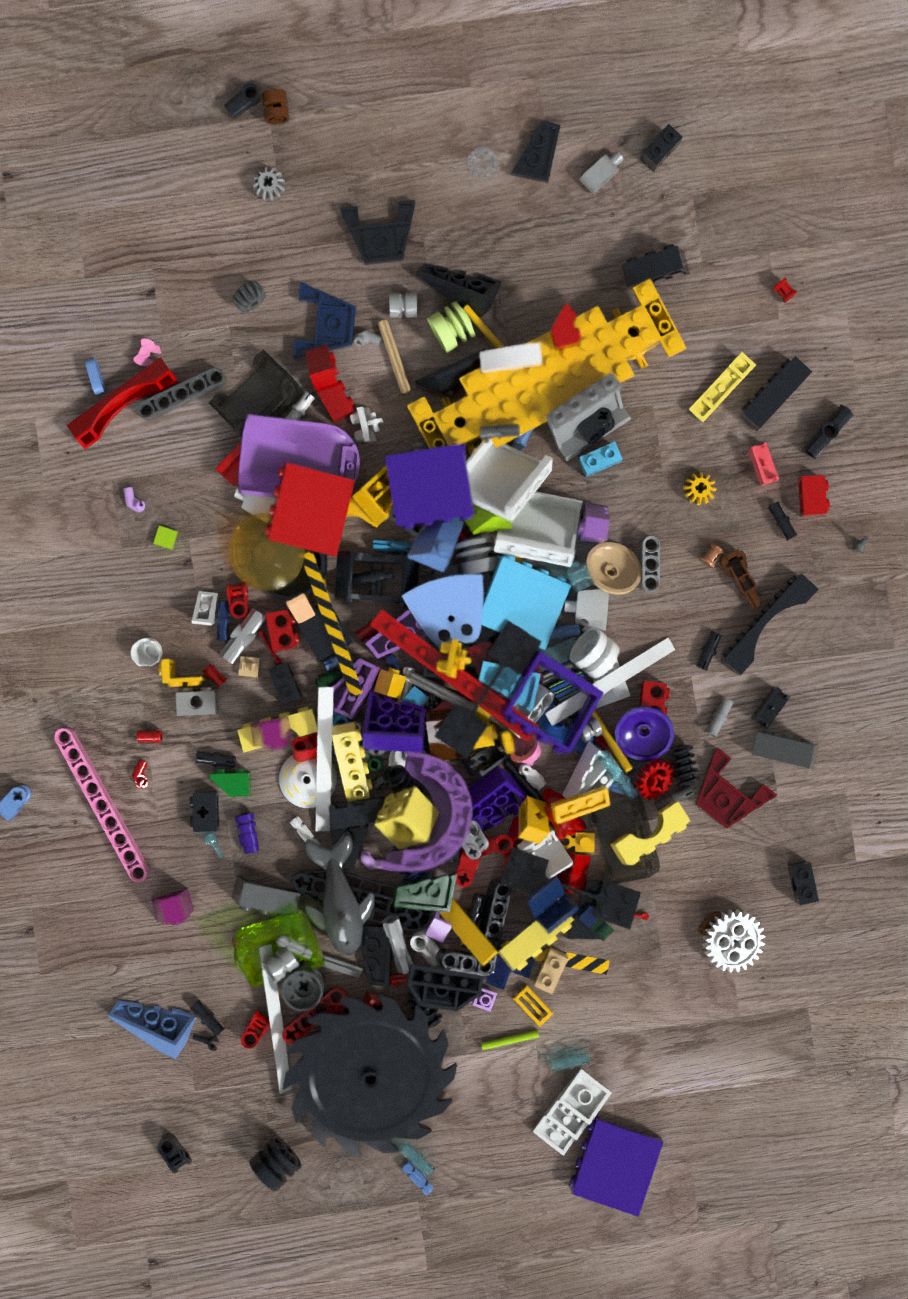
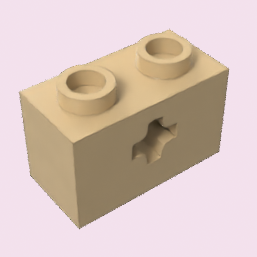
(550, 970)

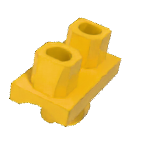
(453, 650)

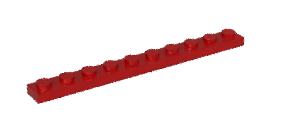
(430, 656)

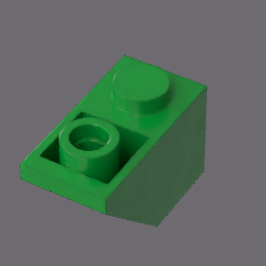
(233, 783)

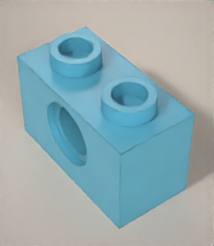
(600, 459)

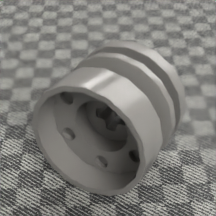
(476, 556)

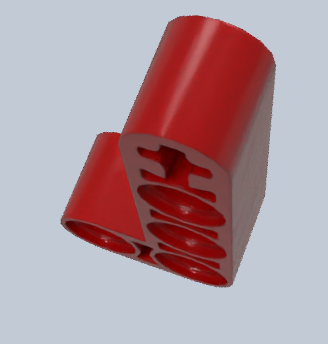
(328, 1001)

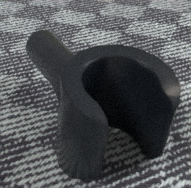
(206, 1041)

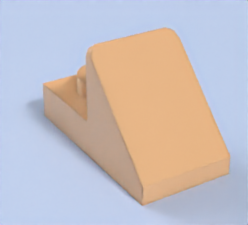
(301, 608)

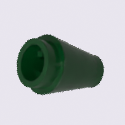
(329, 679)

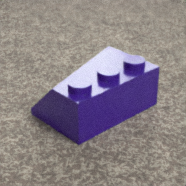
(393, 725)
(495, 797)

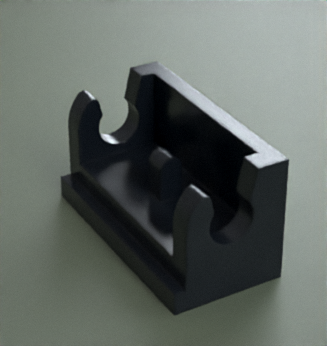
(770, 707)
(484, 759)

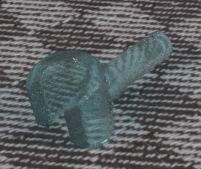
(211, 839)

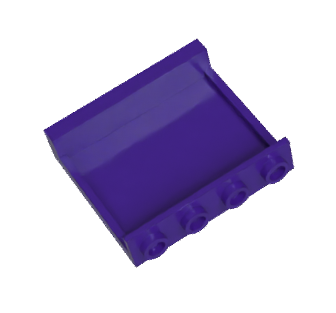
(430, 486)
(615, 1166)

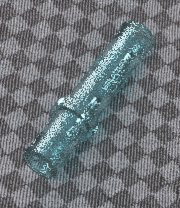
(621, 780)

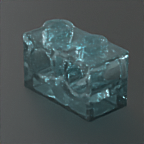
(578, 577)

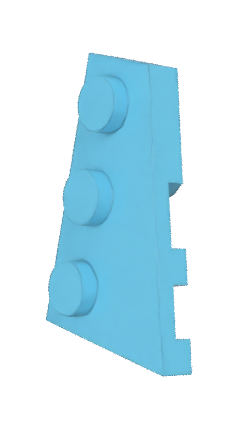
(507, 681)

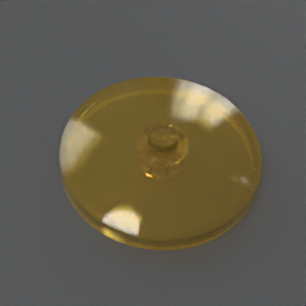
(260, 561)

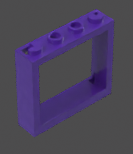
(593, 693)

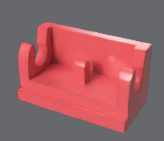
(763, 464)

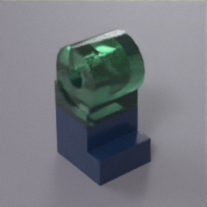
(599, 927)

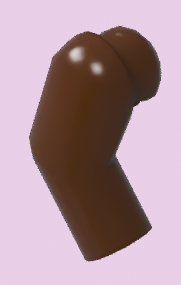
(705, 923)

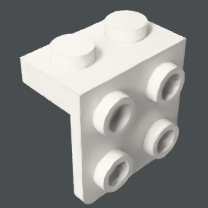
(551, 850)

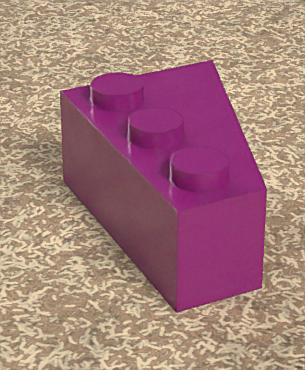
(173, 907)

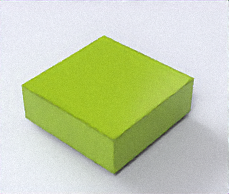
(165, 537)

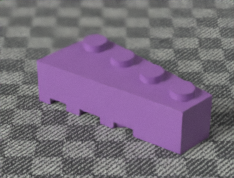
(382, 645)

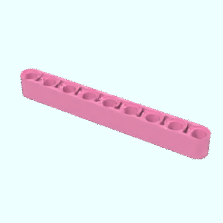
(93, 799)

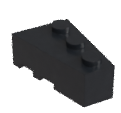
(655, 266)

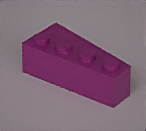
(271, 733)

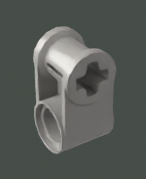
(474, 840)

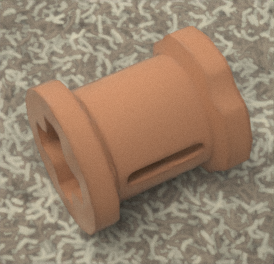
(712, 555)

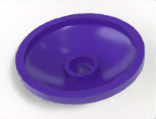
(644, 743)

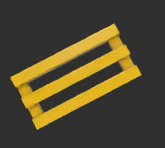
(539, 1001)

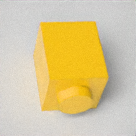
(390, 683)

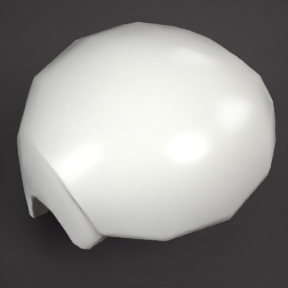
(146, 652)

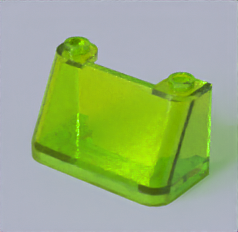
(252, 937)

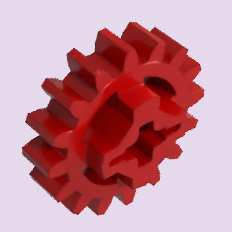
(654, 779)

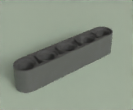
(191, 394)

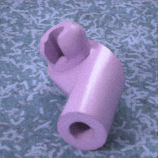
(132, 502)
(369, 861)

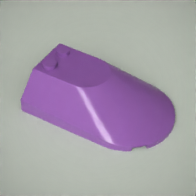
(276, 441)

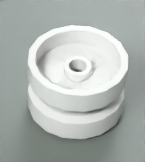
(594, 652)

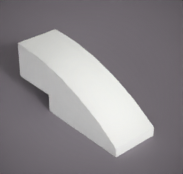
(511, 357)

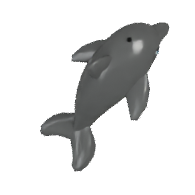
(341, 913)

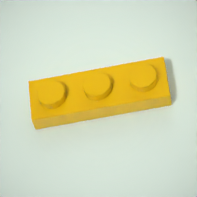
(580, 804)

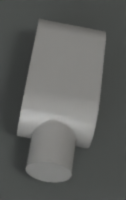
(601, 172)

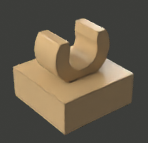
(249, 666)

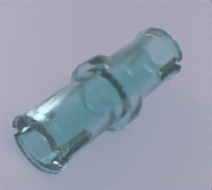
(569, 1061)
(416, 1159)

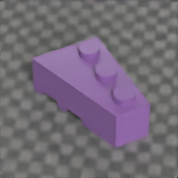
(352, 706)

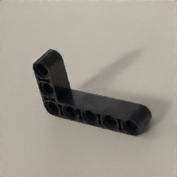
(494, 935)

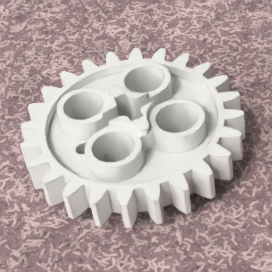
(725, 928)

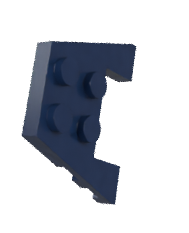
(333, 324)

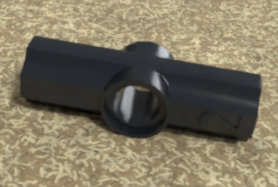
(835, 423)

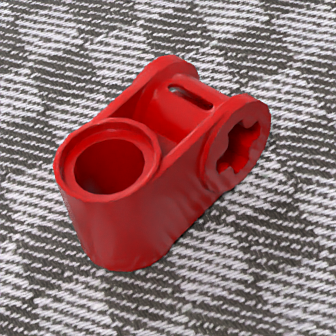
(238, 598)
(309, 747)
(467, 866)
(257, 1026)

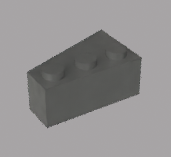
(785, 749)
(264, 897)

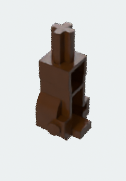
(745, 583)

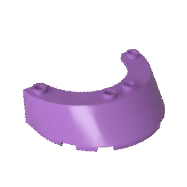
(452, 824)

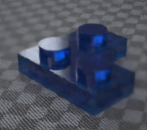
(501, 971)

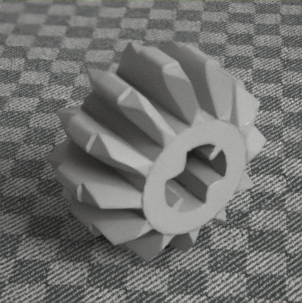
(260, 184)

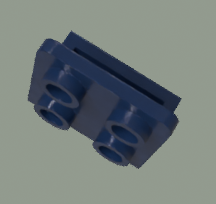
(551, 905)

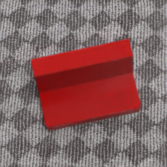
(229, 466)
(575, 874)

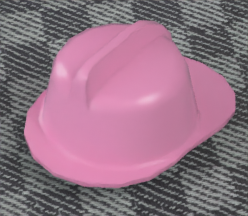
(525, 751)

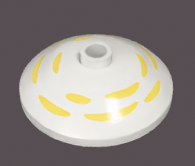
(295, 788)

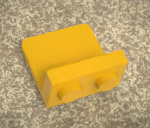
(167, 671)

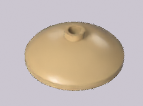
(619, 563)

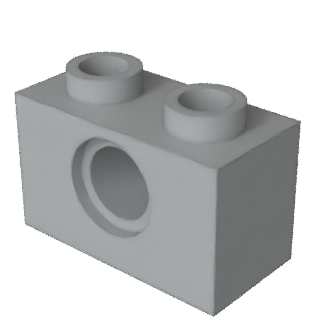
(185, 706)

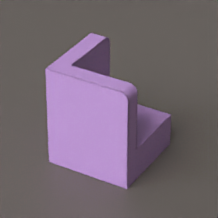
(438, 928)

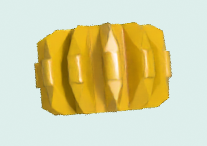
(702, 496)

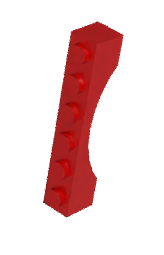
(92, 423)

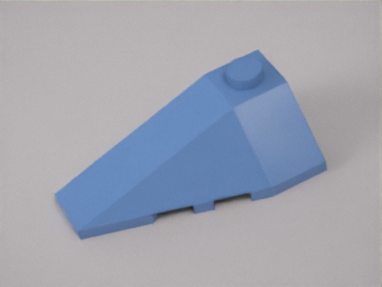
(436, 544)
(158, 1027)

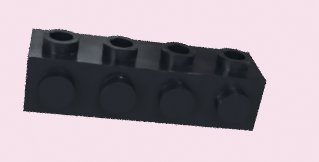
(776, 393)

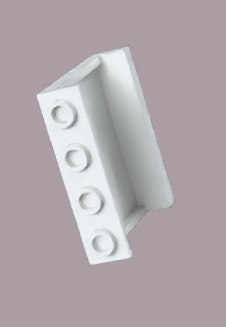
(504, 478)
(543, 530)

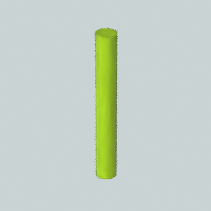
(510, 1039)

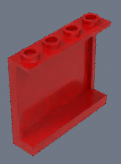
(309, 509)

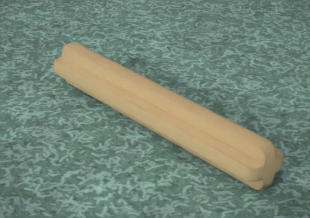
(394, 356)

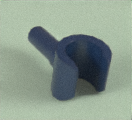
(392, 660)

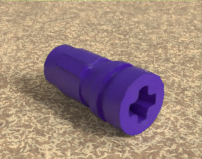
(248, 835)

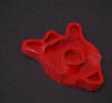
(565, 828)

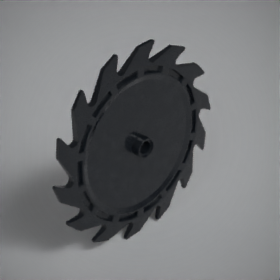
(363, 1044)

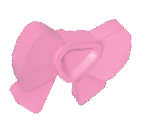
(144, 352)

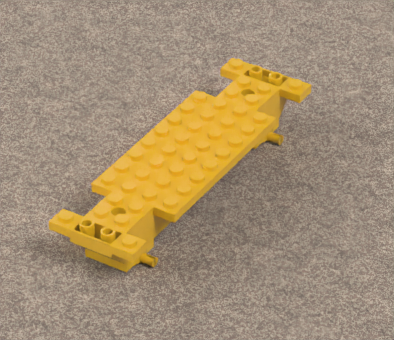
(534, 391)

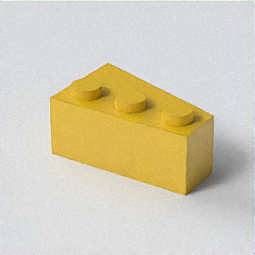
(376, 496)

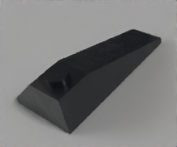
(464, 289)

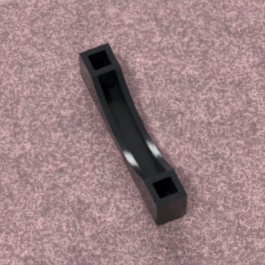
(742, 653)

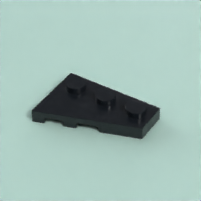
(538, 156)

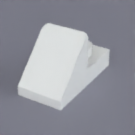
(205, 608)

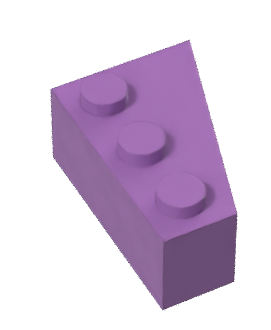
(594, 524)

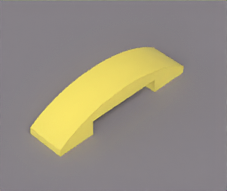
(722, 387)

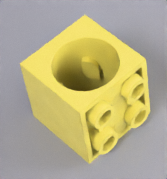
(407, 818)

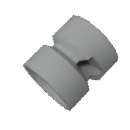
(403, 304)
(281, 963)

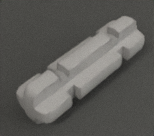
(294, 946)

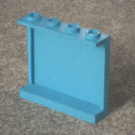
(524, 598)

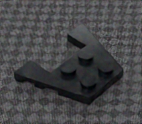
(381, 241)

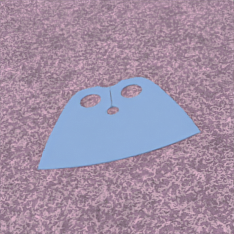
(448, 596)

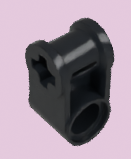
(596, 426)
(176, 1155)

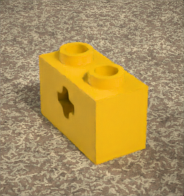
(533, 820)

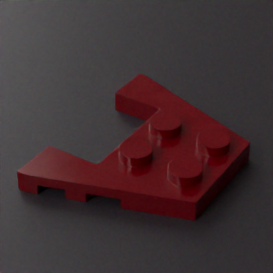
(725, 801)

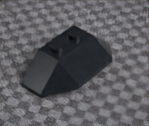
(446, 380)
(443, 987)

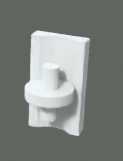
(368, 422)

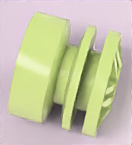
(450, 327)

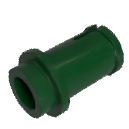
(375, 758)

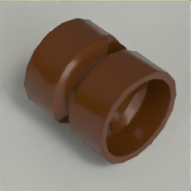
(276, 109)

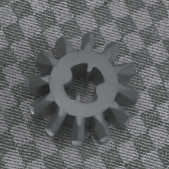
(249, 296)

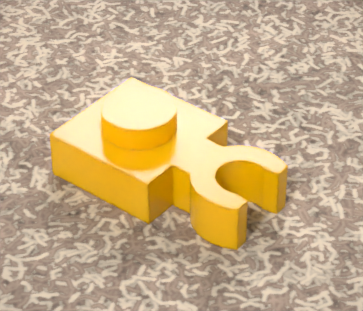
(582, 841)

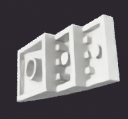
(571, 1112)

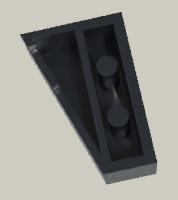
(355, 813)

